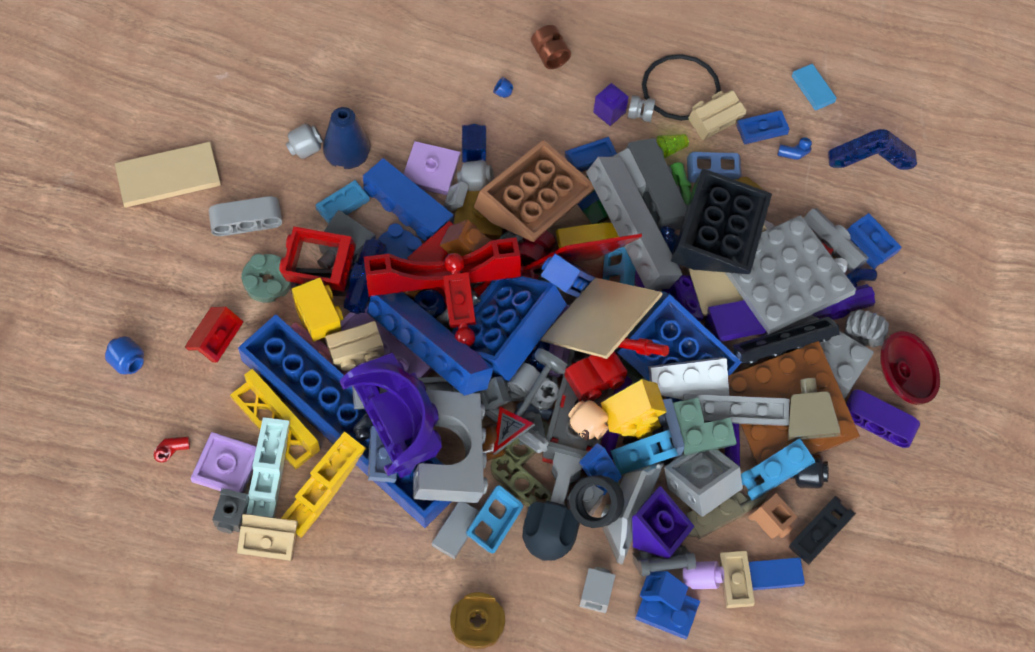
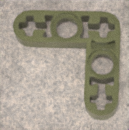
(515, 463)

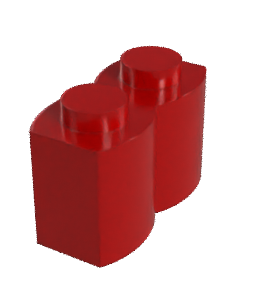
(594, 375)

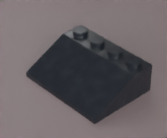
(721, 225)

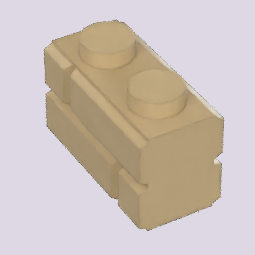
(716, 114)
(355, 346)

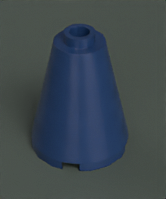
(345, 140)

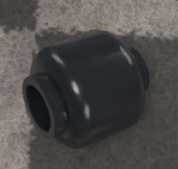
(814, 475)

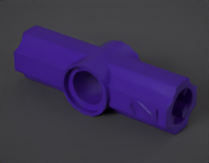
(863, 298)

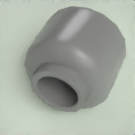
(304, 141)
(476, 174)

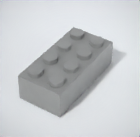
(844, 355)

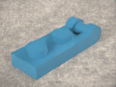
(643, 452)
(777, 469)

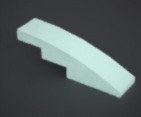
(268, 467)

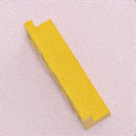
(279, 411)

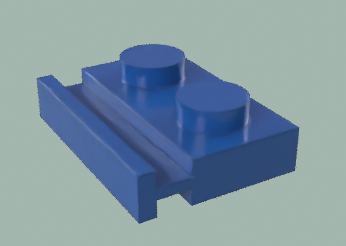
(873, 240)
(669, 620)

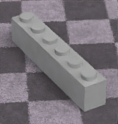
(630, 217)

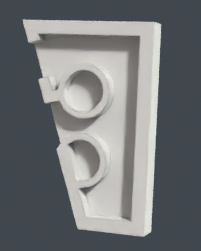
(691, 377)

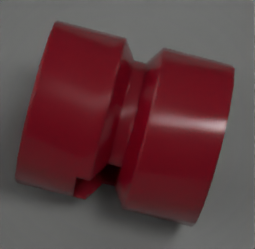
(536, 250)

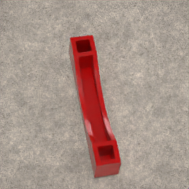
(393, 274)

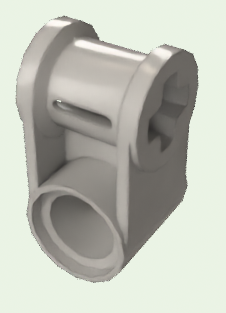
(523, 382)

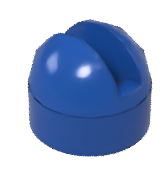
(503, 88)

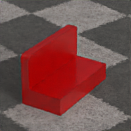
(215, 333)

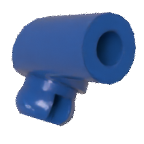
(797, 151)

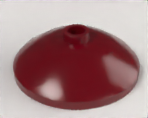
(910, 368)

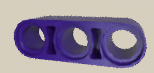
(882, 418)

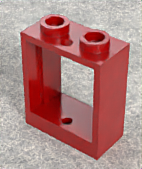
(343, 261)

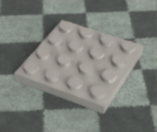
(791, 276)

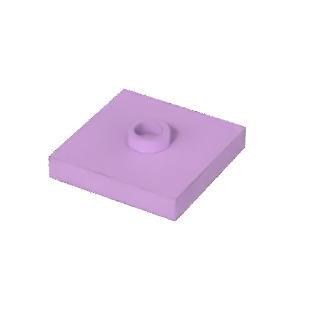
(432, 167)
(224, 464)

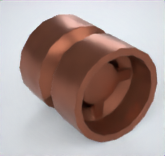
(550, 47)

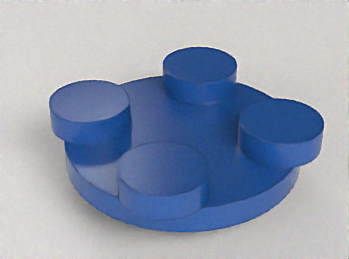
(399, 241)

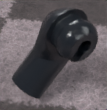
(362, 428)

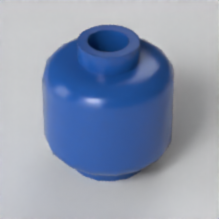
(124, 355)

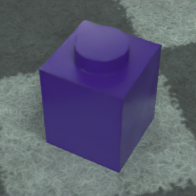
(610, 104)

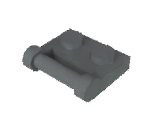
(648, 562)

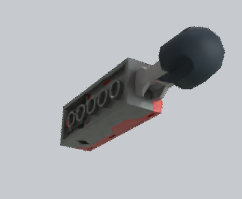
(550, 526)

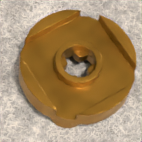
(466, 609)

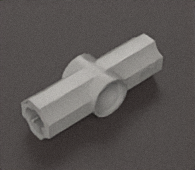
(836, 238)

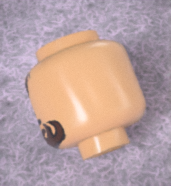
(588, 420)

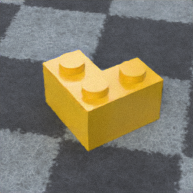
(316, 309)
(635, 410)

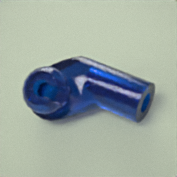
(862, 274)

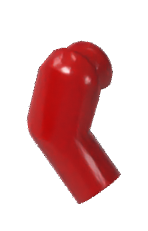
(169, 446)

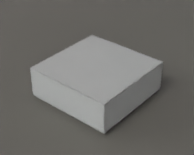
(456, 196)

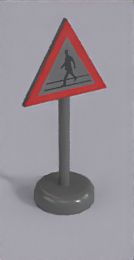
(511, 425)

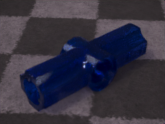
(357, 295)

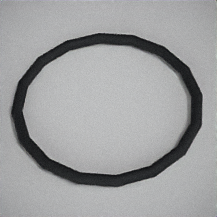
(672, 57)

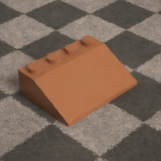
(533, 193)

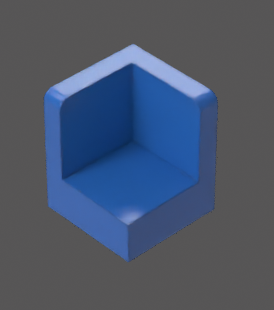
(665, 588)

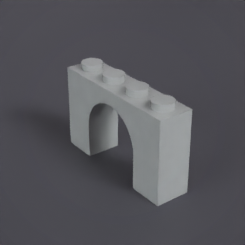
(465, 479)

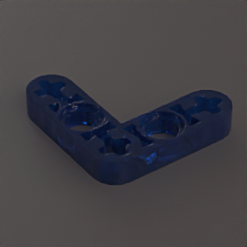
(872, 143)

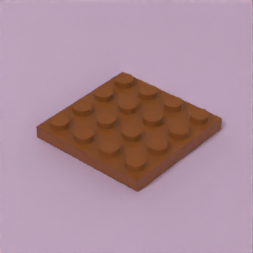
(781, 379)

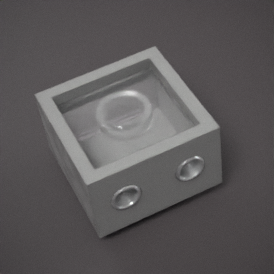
(703, 479)

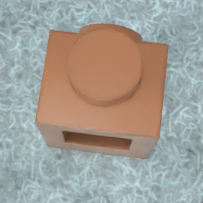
(774, 517)

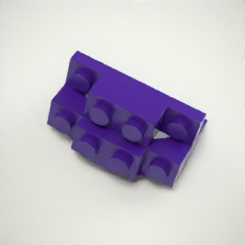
(400, 415)

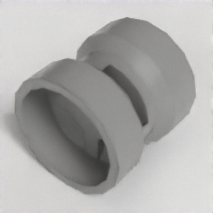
(636, 107)

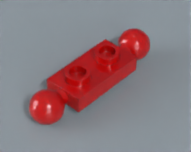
(459, 299)

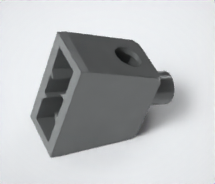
(346, 226)

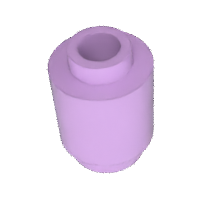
(705, 576)

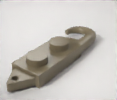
(724, 513)

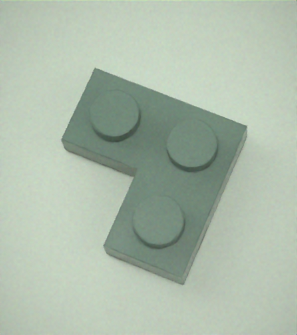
(699, 435)

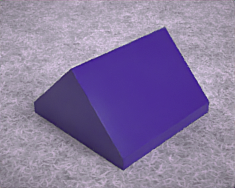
(732, 321)
(660, 525)

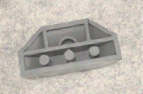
(636, 489)

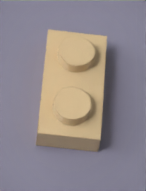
(737, 579)

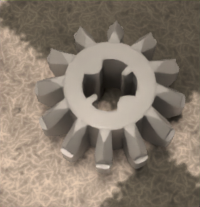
(866, 328)

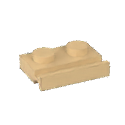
(267, 537)

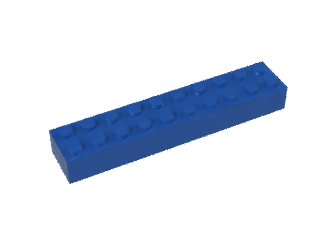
(314, 391)

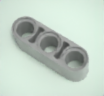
(245, 216)

